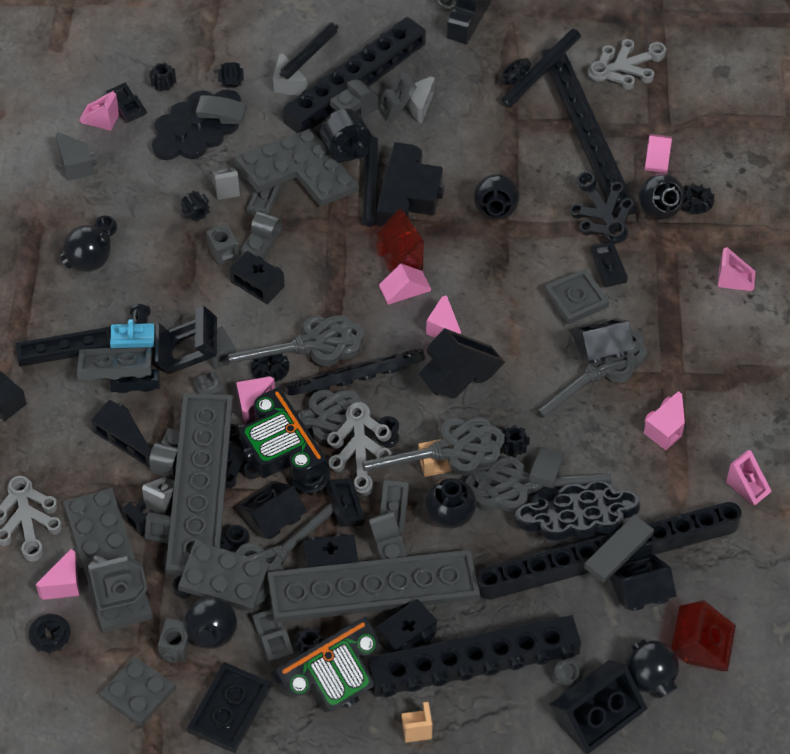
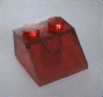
(400, 243)
(703, 636)

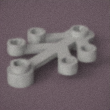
(601, 71)
(359, 443)
(26, 514)

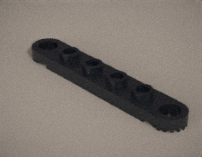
(364, 370)

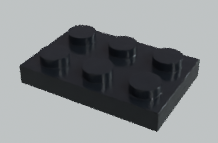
(229, 707)

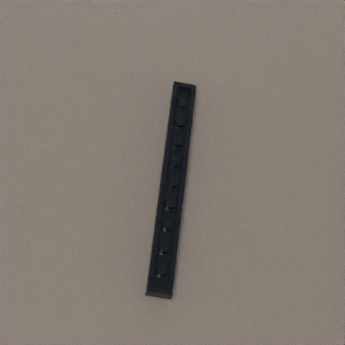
(587, 129)

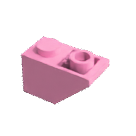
(667, 422)

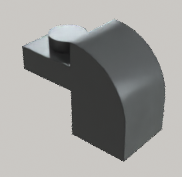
(357, 98)

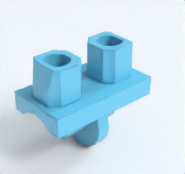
(132, 335)

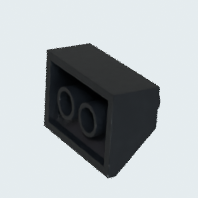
(599, 705)

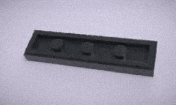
(61, 346)

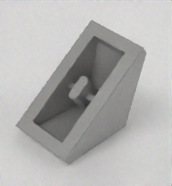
(294, 85)
(421, 98)
(226, 183)
(159, 495)

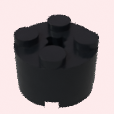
(346, 135)

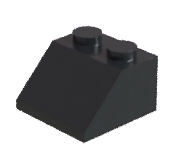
(603, 339)
(271, 509)
(643, 583)

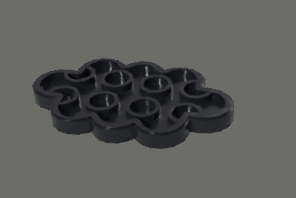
(187, 134)
(577, 510)

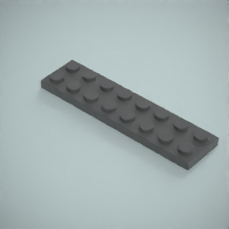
(199, 476)
(372, 585)

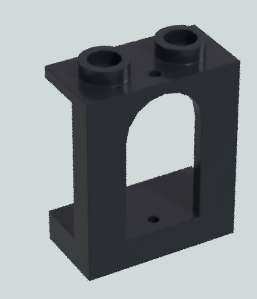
(205, 332)

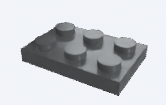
(114, 363)
(223, 575)

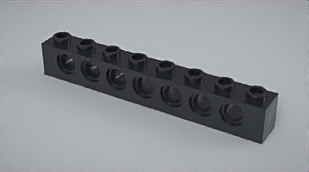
(367, 65)
(433, 656)

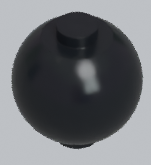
(661, 196)
(496, 197)
(86, 248)
(451, 503)
(210, 622)
(653, 667)

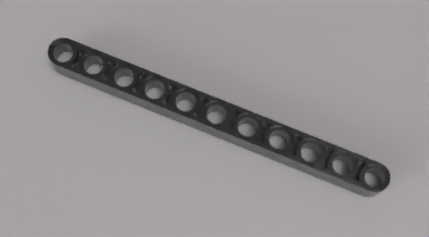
(572, 554)

